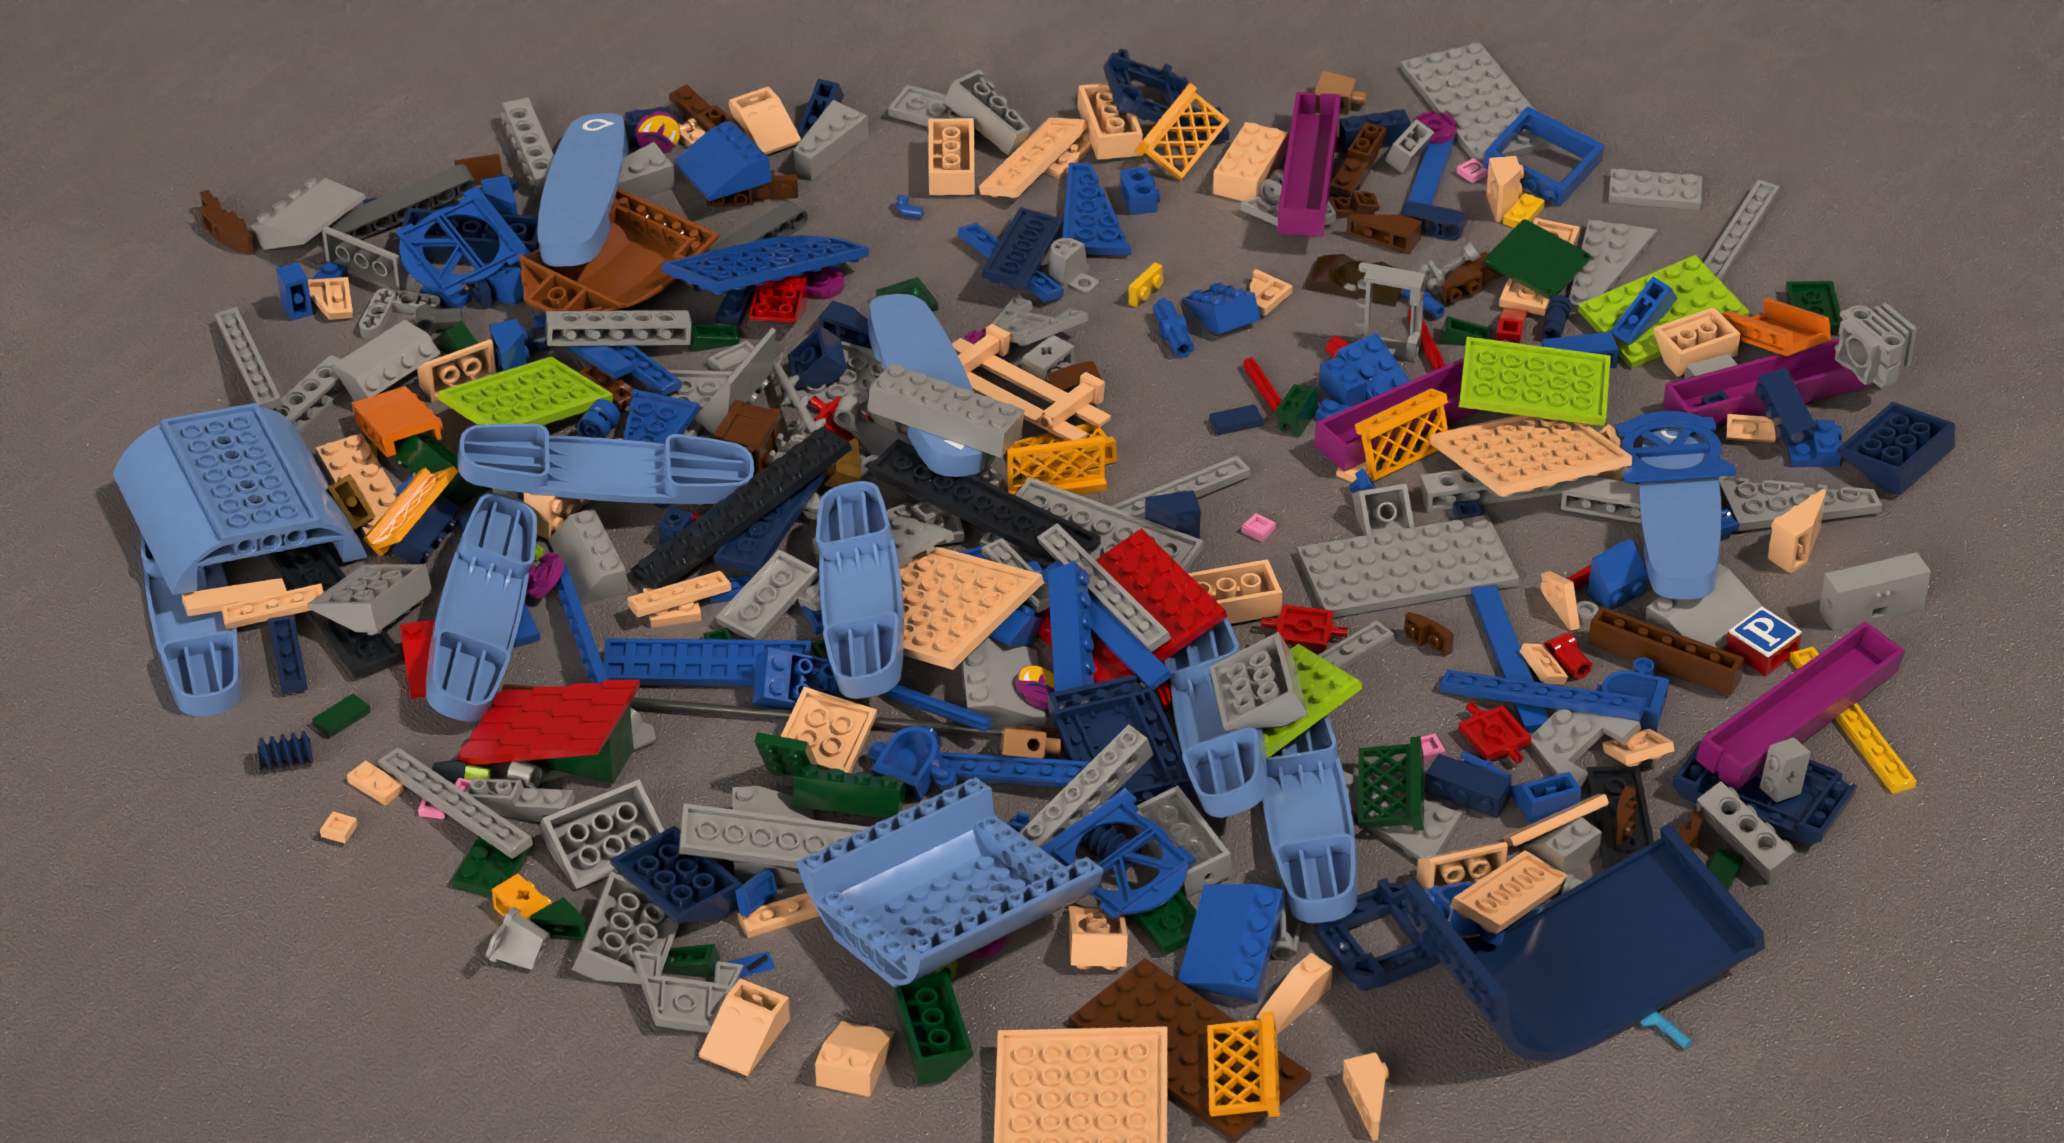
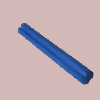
(940, 708)

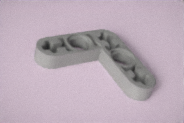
(393, 302)

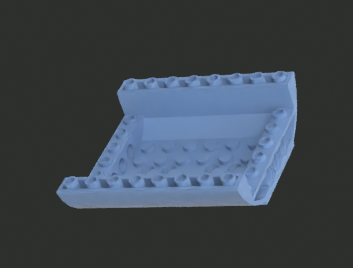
(196, 500)
(937, 884)

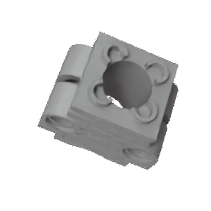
(1875, 343)

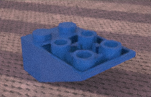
(1223, 307)
(784, 674)

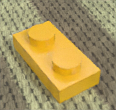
(1525, 208)
(1145, 284)

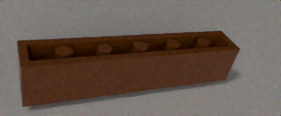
(1667, 650)

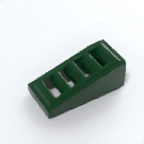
(1456, 331)
(712, 336)
(699, 960)

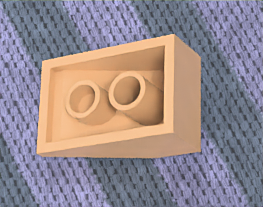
(1096, 938)
(853, 1058)

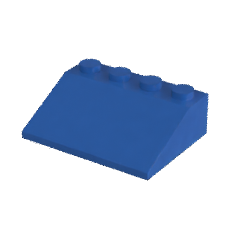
(724, 162)
(1232, 939)

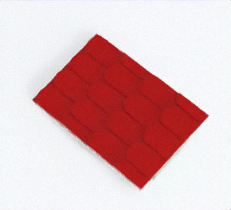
(560, 728)

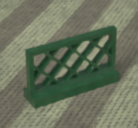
(1413, 779)

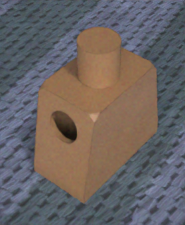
(1338, 84)
(1015, 742)

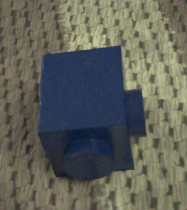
(672, 523)

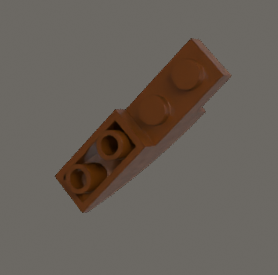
(695, 107)
(1359, 161)
(780, 188)
(225, 226)
(1467, 280)

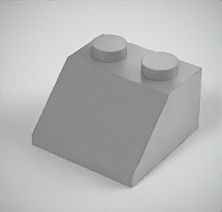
(1383, 509)
(1567, 845)

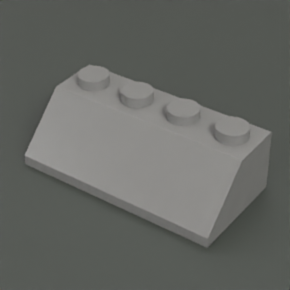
(366, 260)
(385, 360)
(589, 557)

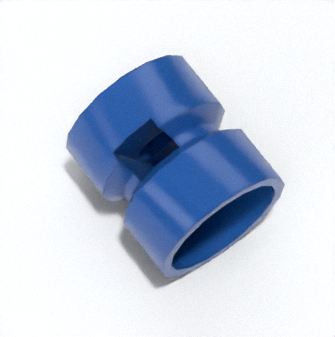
(599, 419)

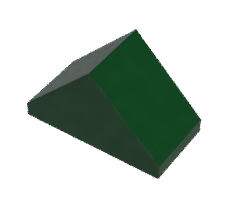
(455, 339)
(561, 921)

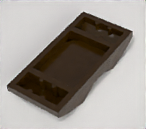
(1340, 276)

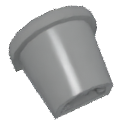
(1068, 264)
(518, 941)

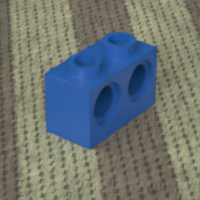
(1139, 191)

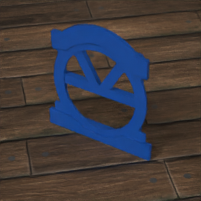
(443, 280)
(1640, 426)
(1125, 901)

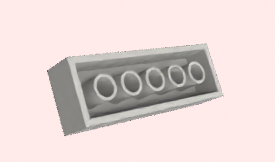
(945, 410)

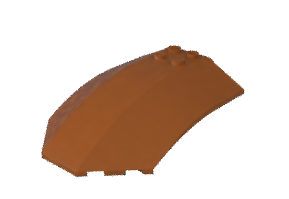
(626, 266)

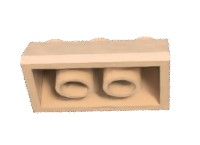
(1696, 339)
(456, 369)
(1461, 865)

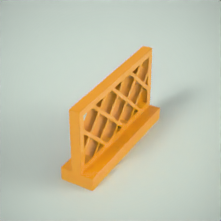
(1172, 117)
(1394, 417)
(1110, 449)
(1077, 482)
(408, 508)
(1267, 1067)

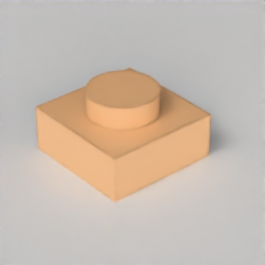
(338, 827)

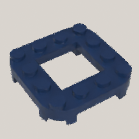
(1121, 71)
(1364, 968)

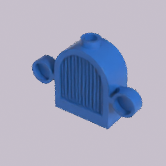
(1642, 684)
(915, 758)
(1442, 899)

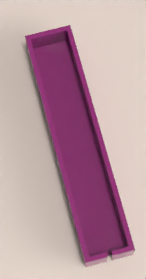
(1309, 165)
(1812, 371)
(1337, 434)
(1800, 703)

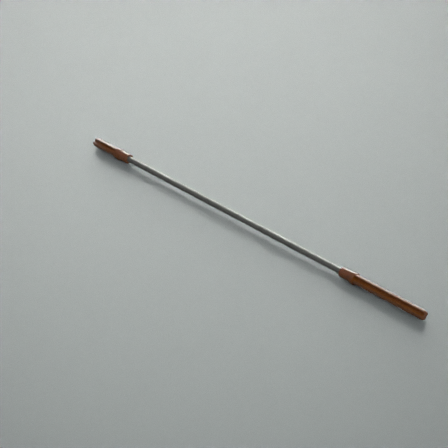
(785, 714)

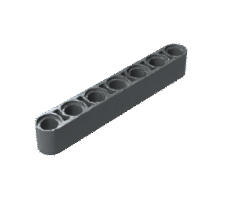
(393, 207)
(776, 223)

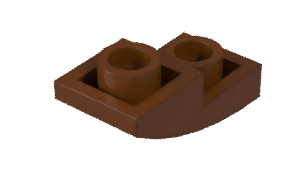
(1360, 203)
(1069, 377)
(1424, 630)
(1624, 818)
(1691, 831)

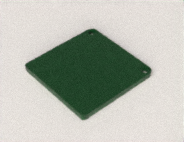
(1537, 259)

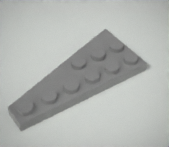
(698, 388)
(1761, 503)

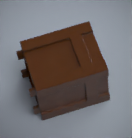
(753, 429)

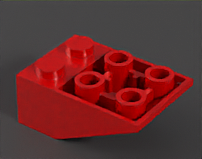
(780, 300)

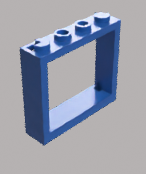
(1559, 135)

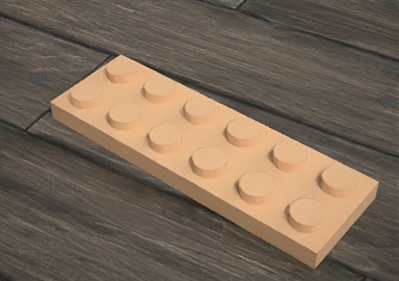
(1033, 157)
(1521, 298)
(356, 458)
(1509, 892)

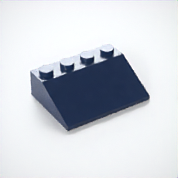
(1899, 446)
(679, 884)

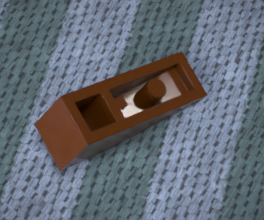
(1390, 231)

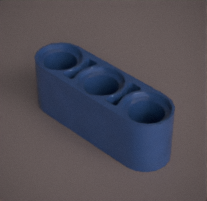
(1436, 220)

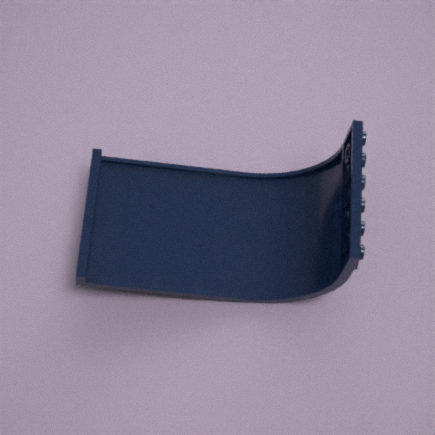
(1597, 951)

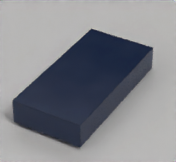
(1236, 419)

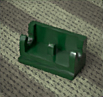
(1297, 408)

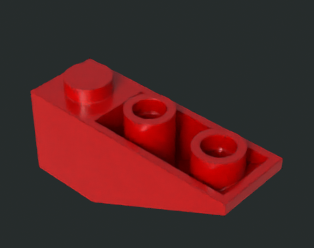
(1511, 325)

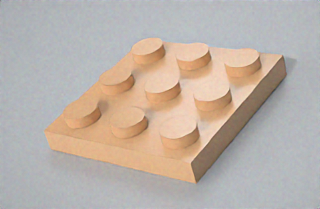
(831, 727)

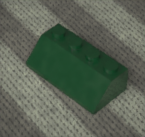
(425, 452)
(848, 792)
(932, 1027)

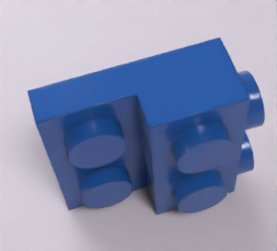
(1821, 449)

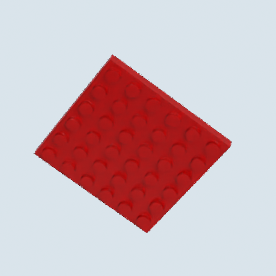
(1158, 587)

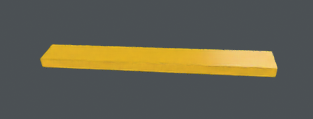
(1867, 738)

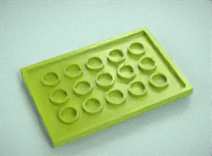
(1692, 284)
(1535, 381)
(525, 395)
(1323, 691)

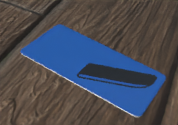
(755, 964)

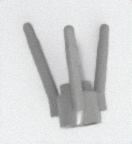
(1284, 945)

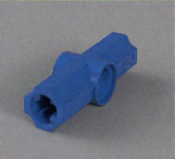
(1173, 328)

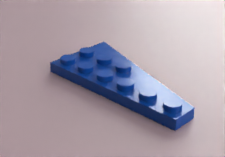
(1089, 214)
(657, 416)

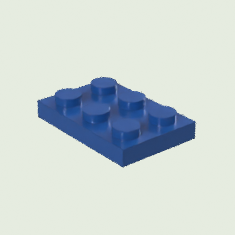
(1374, 364)

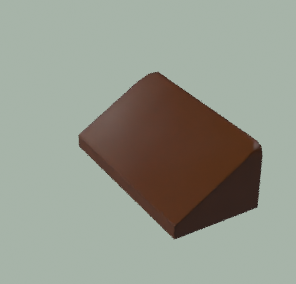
(482, 166)

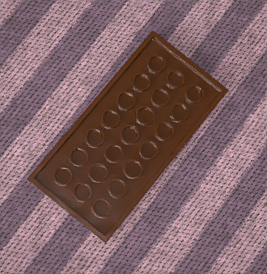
(1155, 999)

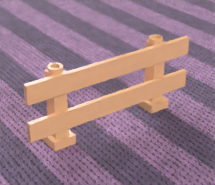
(1063, 403)

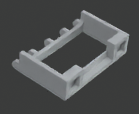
(1401, 279)

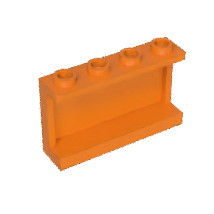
(1781, 328)
(394, 417)

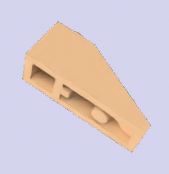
(1299, 991)
(1366, 1084)

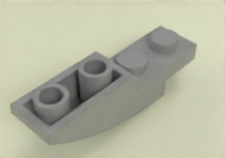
(516, 802)

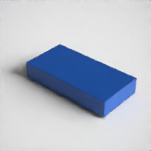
(756, 892)

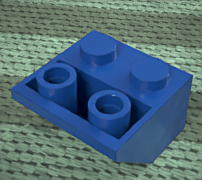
(1546, 795)

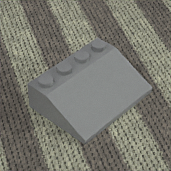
(304, 213)
(741, 384)
(374, 596)
(1707, 617)
(990, 684)
(1259, 686)
(767, 801)
(598, 830)
(620, 924)

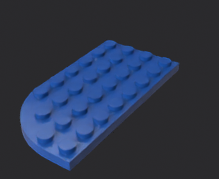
(763, 261)

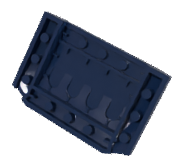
(1096, 713)
(1798, 818)

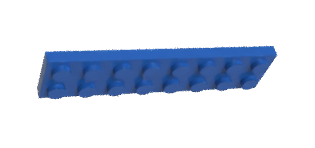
(690, 660)

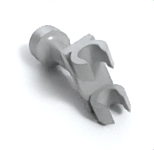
(1469, 253)

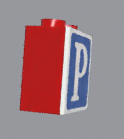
(1763, 641)

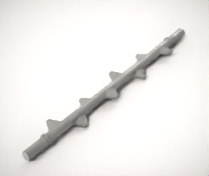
(793, 397)

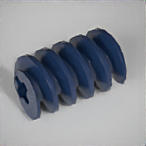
(284, 750)
(1106, 840)

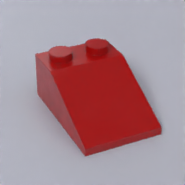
(416, 646)

